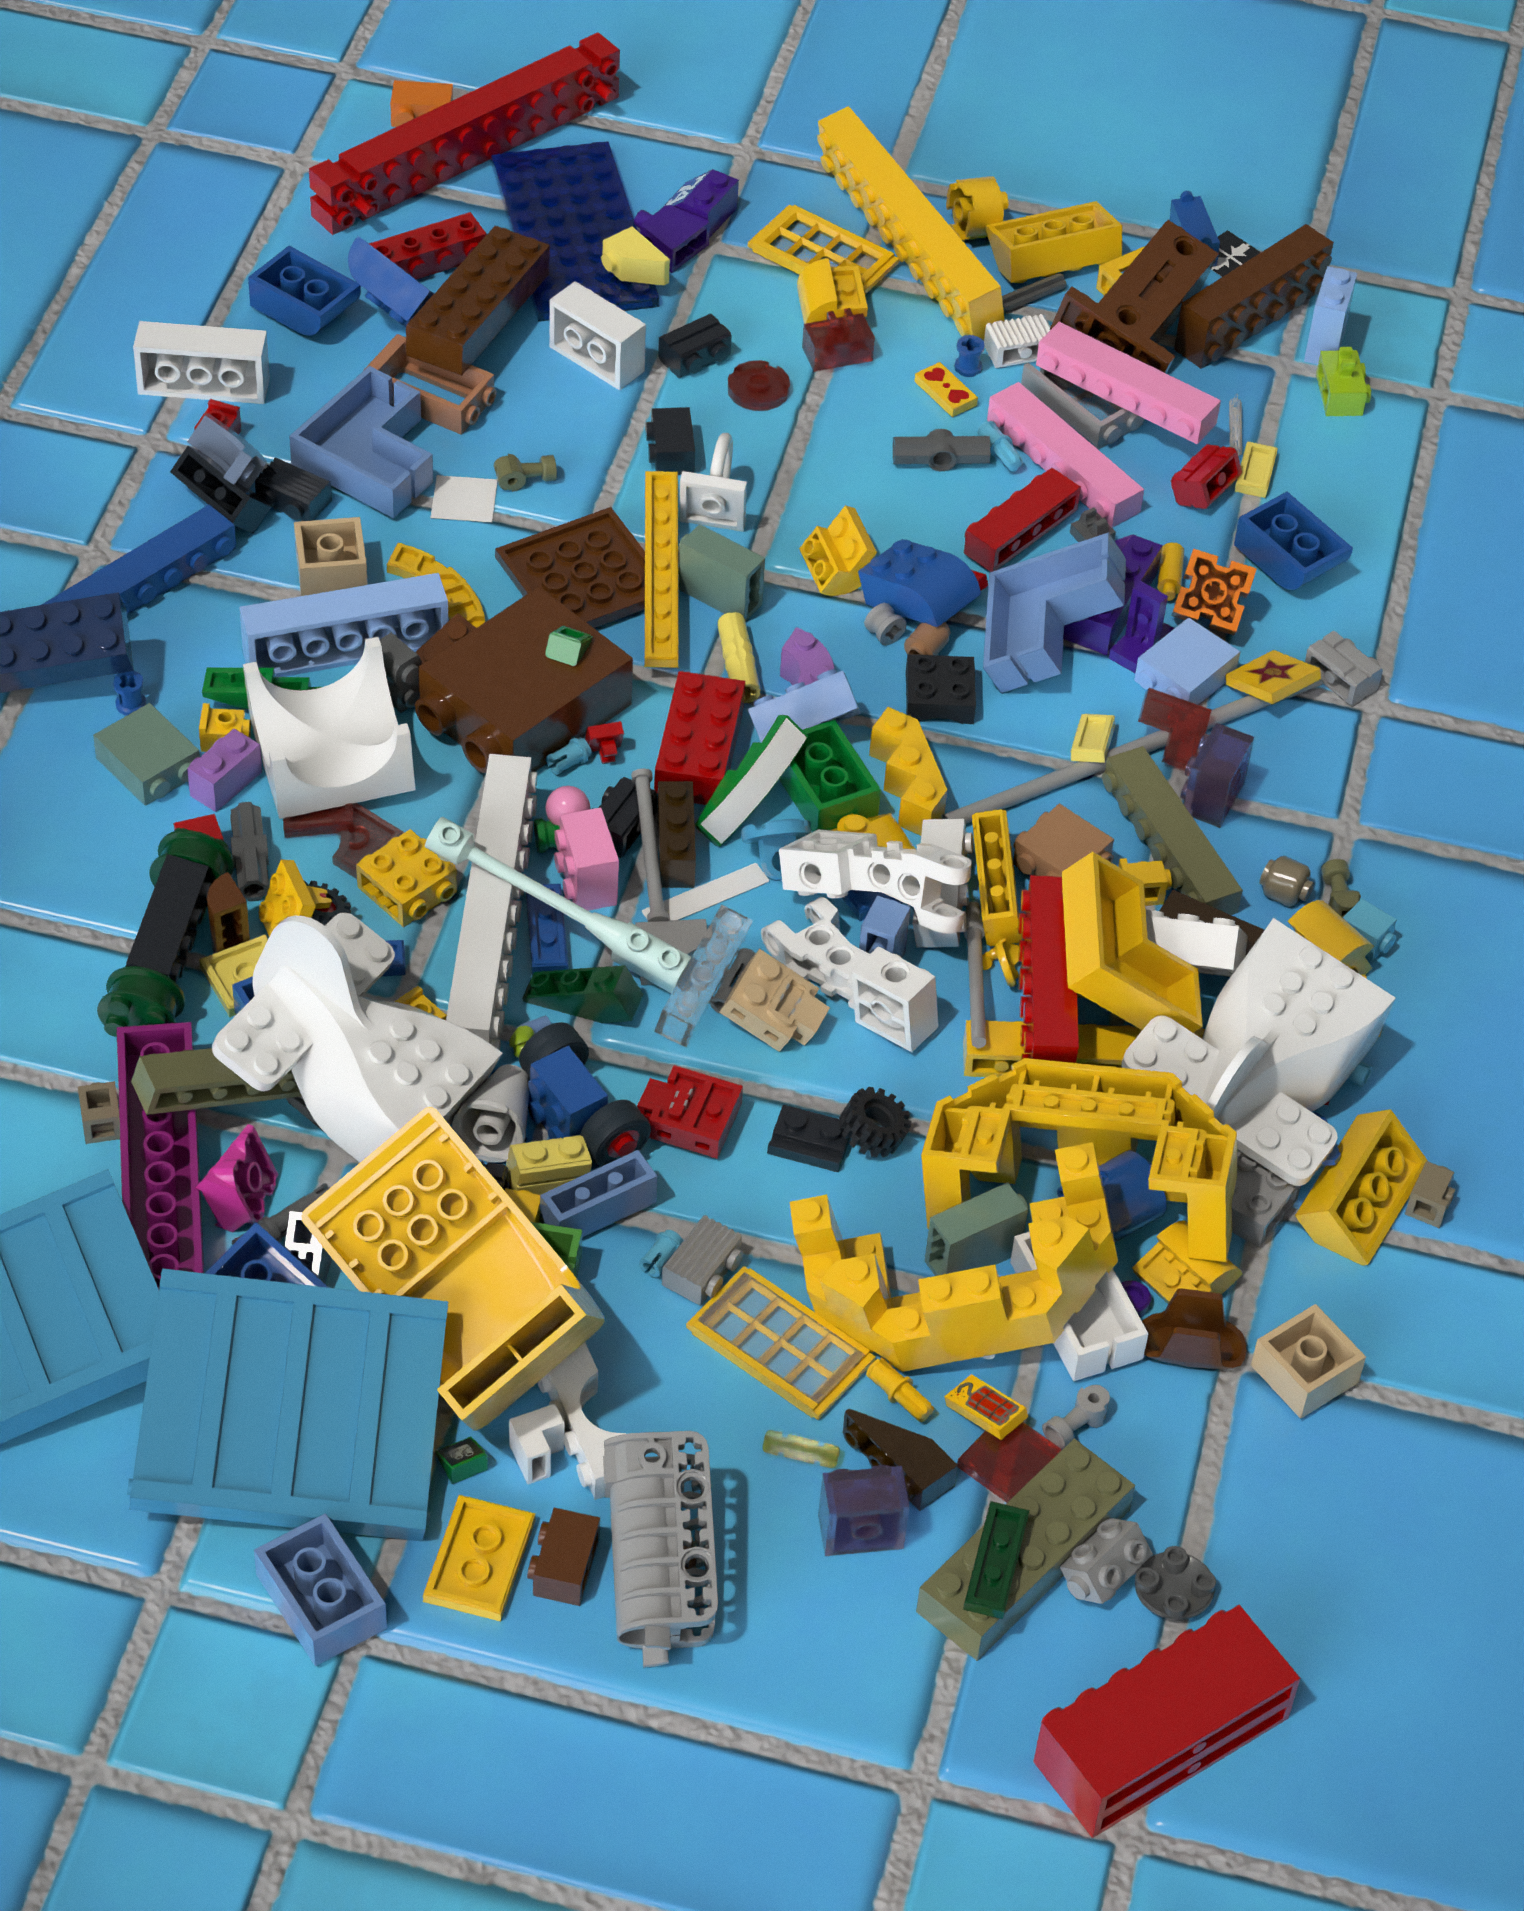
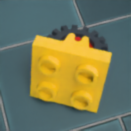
(294, 897)

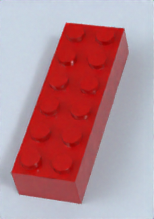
(1049, 1004)

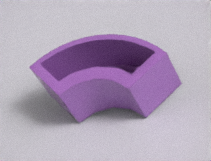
(804, 658)

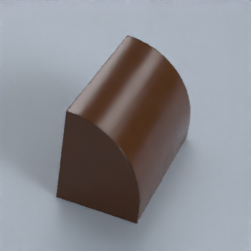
(227, 914)

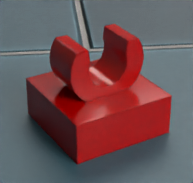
(605, 739)

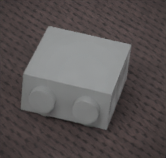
(1259, 1200)

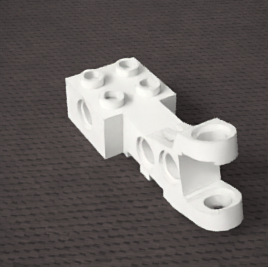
(853, 861)
(881, 986)

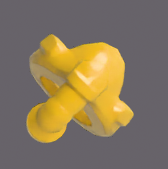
(1007, 956)

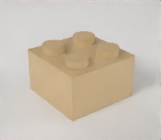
(330, 555)
(1308, 1361)

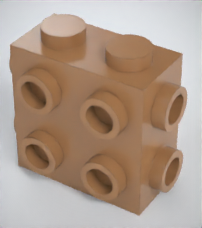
(1059, 842)

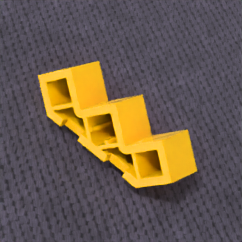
(909, 769)

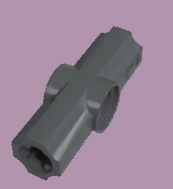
(941, 450)
(249, 851)

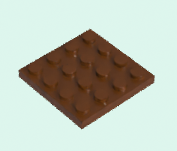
(583, 564)

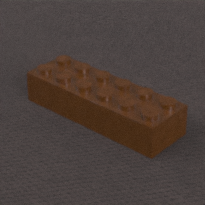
(1252, 296)
(477, 300)

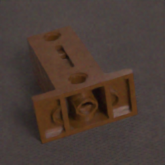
(1144, 297)

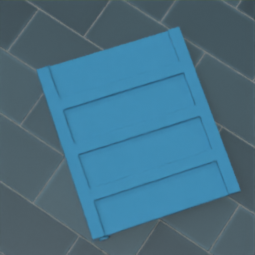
(71, 1305)
(290, 1405)

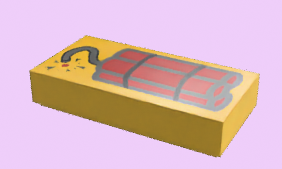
(986, 1406)

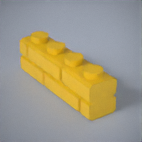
(996, 876)

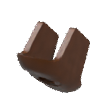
(1194, 1333)

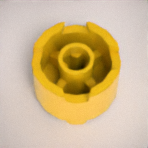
(975, 205)

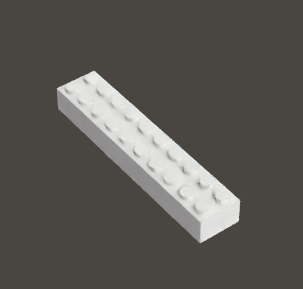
(491, 902)

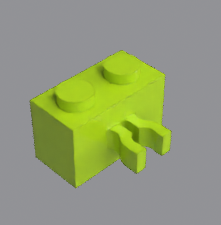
(1342, 382)

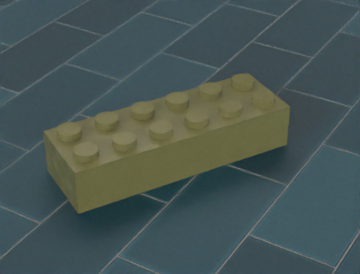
(1065, 1510)

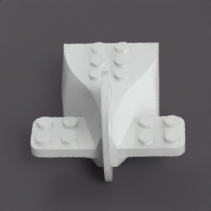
(1274, 1049)
(354, 1058)

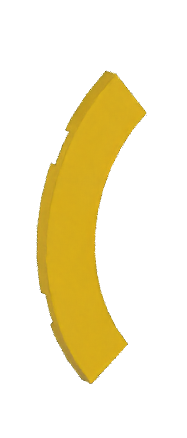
(413, 562)

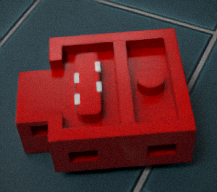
(691, 1110)

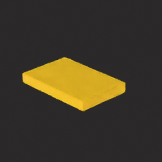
(479, 1558)

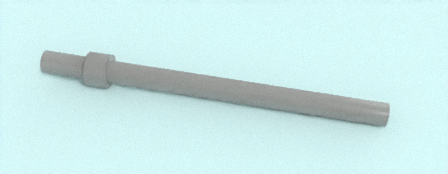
(974, 935)

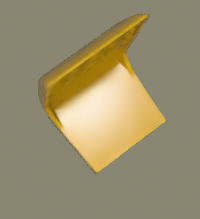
(439, 1227)

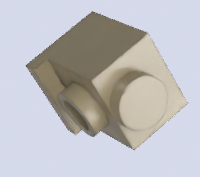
(99, 1112)
(1431, 1194)

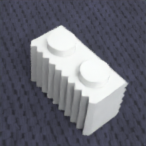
(1015, 340)

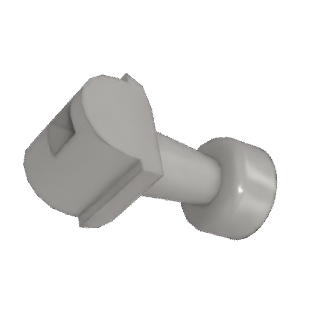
(1089, 1408)

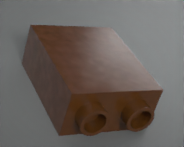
(508, 698)

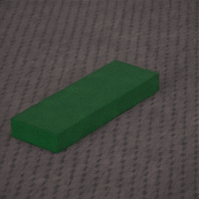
(996, 1560)

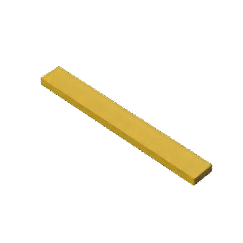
(661, 569)

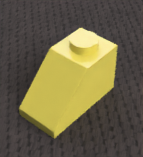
(635, 258)

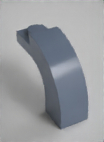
(228, 450)

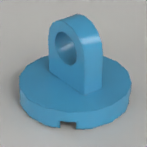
(772, 838)

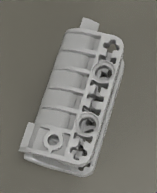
(650, 1541)

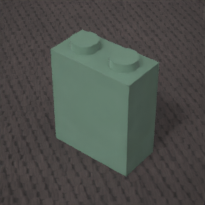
(721, 572)
(145, 753)
(976, 1231)

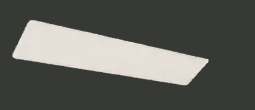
(713, 892)

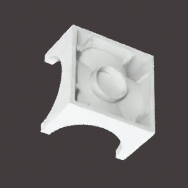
(331, 740)

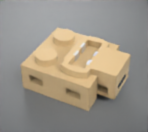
(774, 1003)

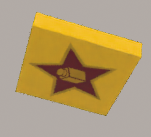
(1273, 676)

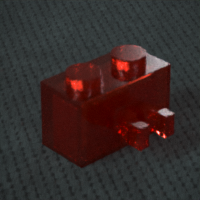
(838, 341)

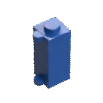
(1192, 216)

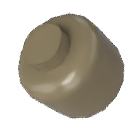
(1286, 881)

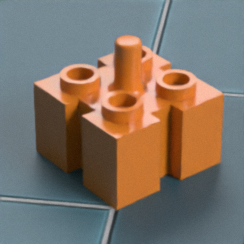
(1214, 591)

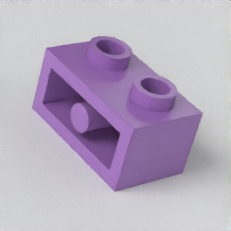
(224, 769)

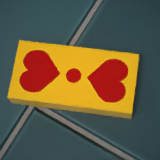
(946, 389)

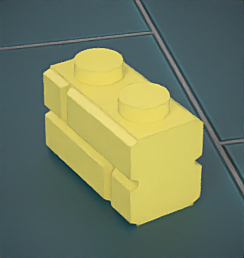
(547, 1163)

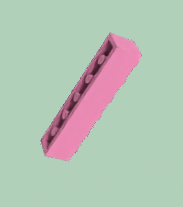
(1128, 382)
(1057, 445)

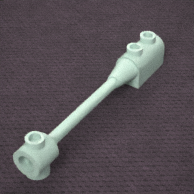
(629, 943)

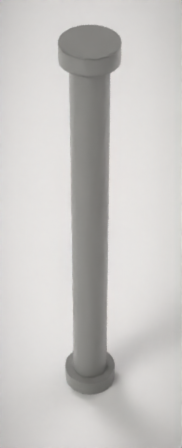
(642, 779)

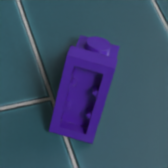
(1143, 627)

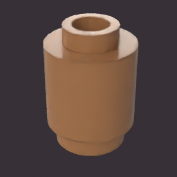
(927, 639)

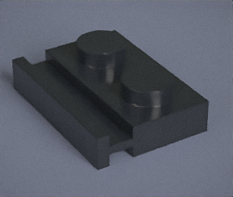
(808, 1138)

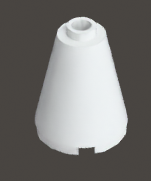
(495, 1114)

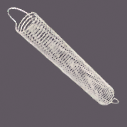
(1233, 422)

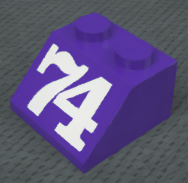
(709, 197)

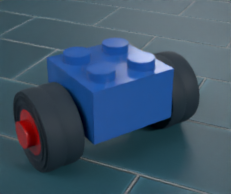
(573, 1102)

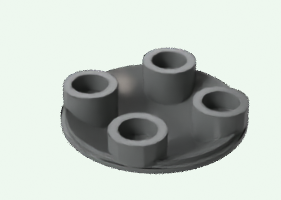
(1175, 1584)

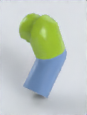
(525, 1032)

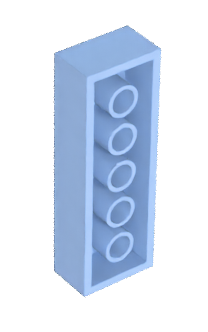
(332, 626)

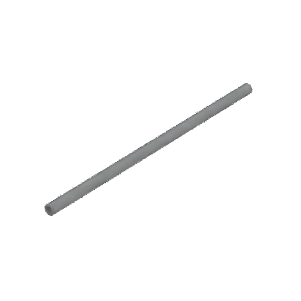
(1084, 769)

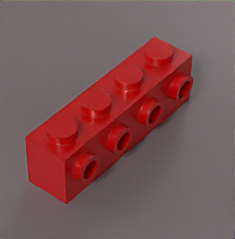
(433, 246)
(1021, 519)

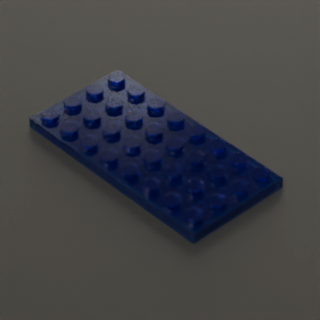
(573, 204)

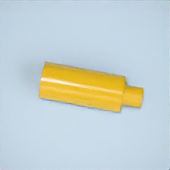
(1171, 569)

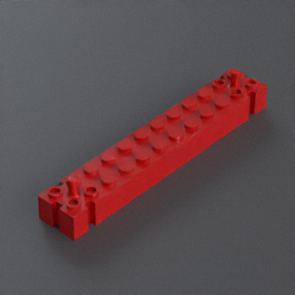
(464, 133)

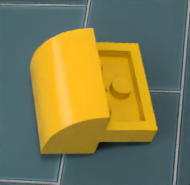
(830, 289)
(838, 553)
(1332, 934)
(1169, 1268)

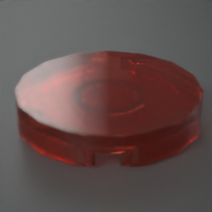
(758, 386)

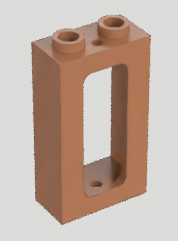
(474, 385)

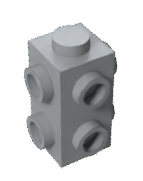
(1106, 1560)

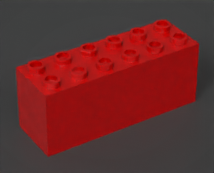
(1165, 1719)

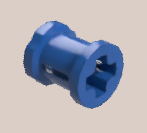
(969, 349)
(129, 688)

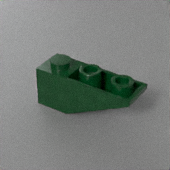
(589, 993)

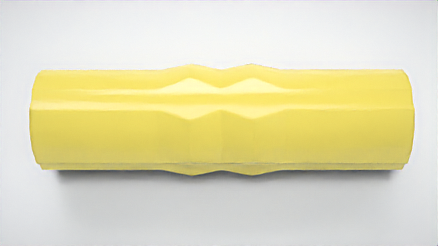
(739, 653)

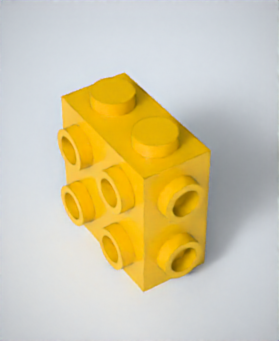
(406, 878)

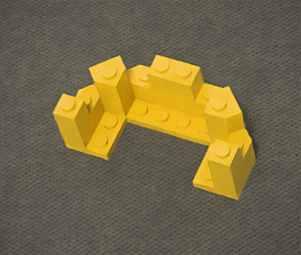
(1086, 1105)
(971, 1309)

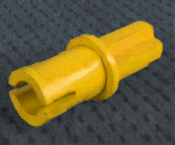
(899, 1389)

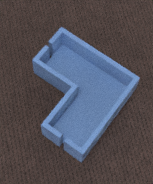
(361, 444)
(1040, 596)

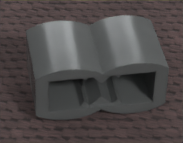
(401, 672)

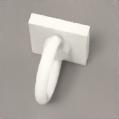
(714, 498)

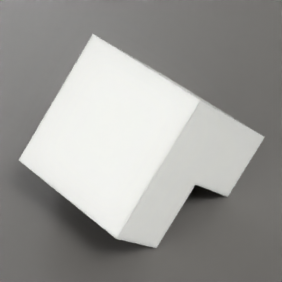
(534, 1439)

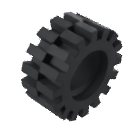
(866, 1133)

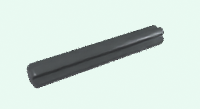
(1033, 292)

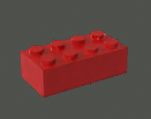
(700, 732)

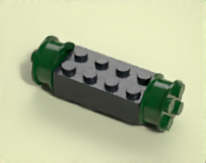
(147, 986)

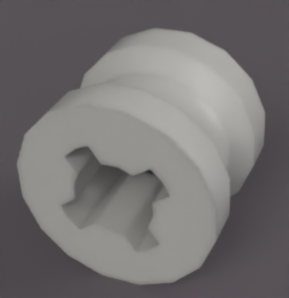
(885, 624)

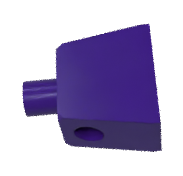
(674, 233)

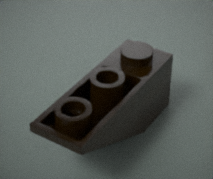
(924, 1463)

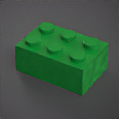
(830, 779)

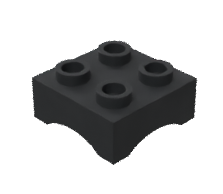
(940, 687)

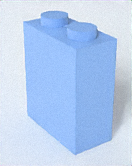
(1330, 313)
(1187, 663)

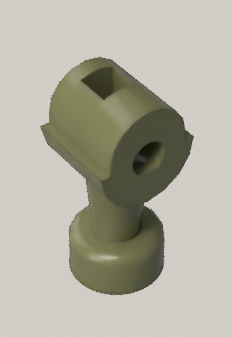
(513, 474)
(1336, 874)

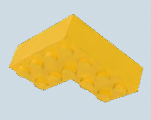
(1111, 951)

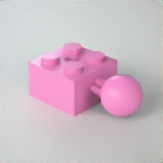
(584, 849)

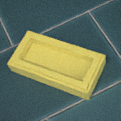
(1256, 469)
(1093, 738)

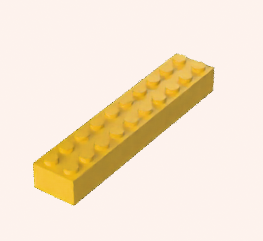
(909, 223)

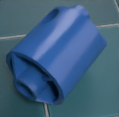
(1128, 1193)

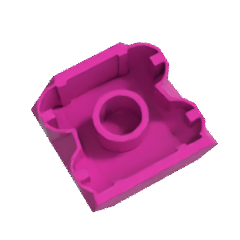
(240, 1182)

